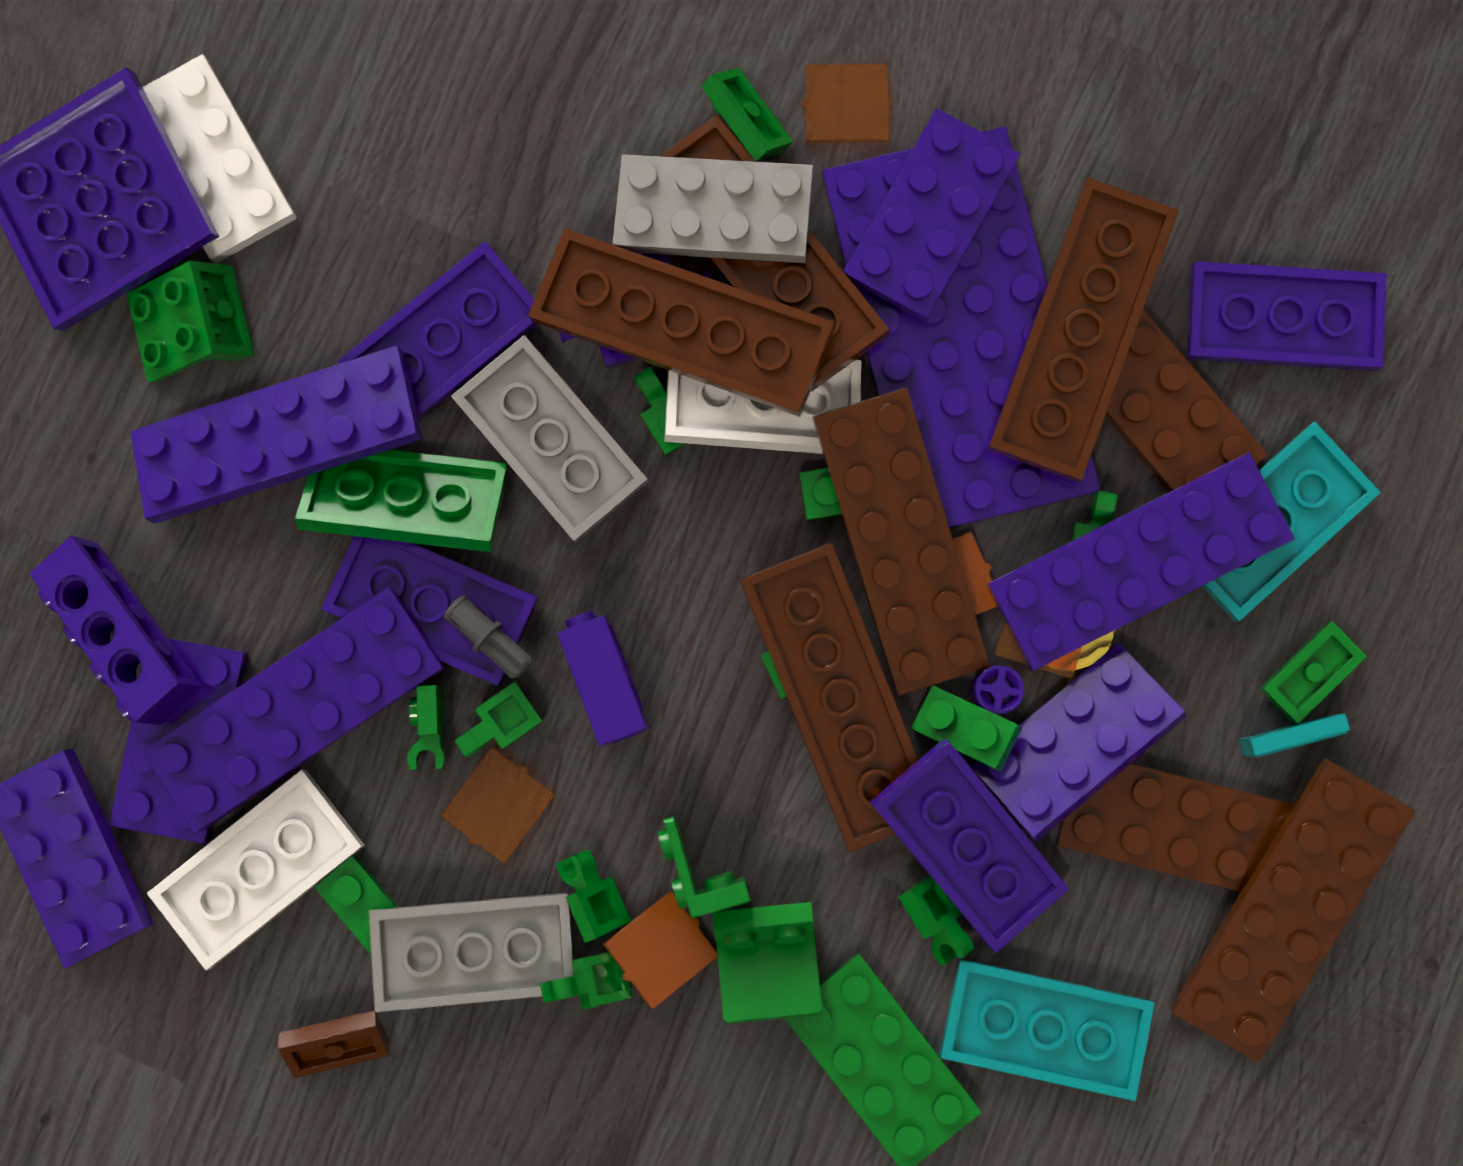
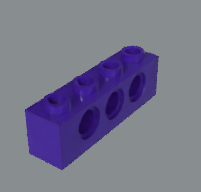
(164, 677)

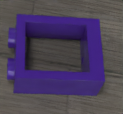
(603, 678)

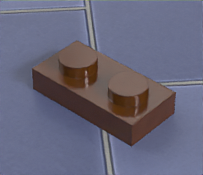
(333, 1044)

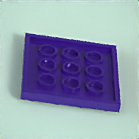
(97, 200)

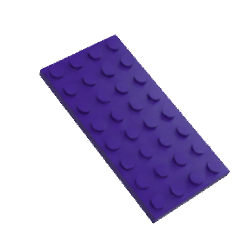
(967, 348)

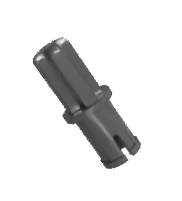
(487, 637)

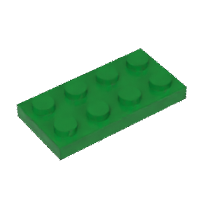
(407, 499)
(884, 1065)

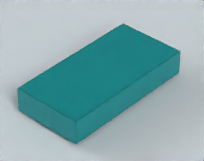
(1294, 735)

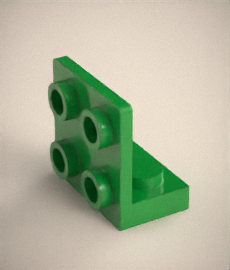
(189, 319)
(720, 890)
(767, 963)

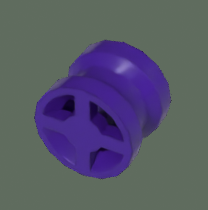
(1006, 690)

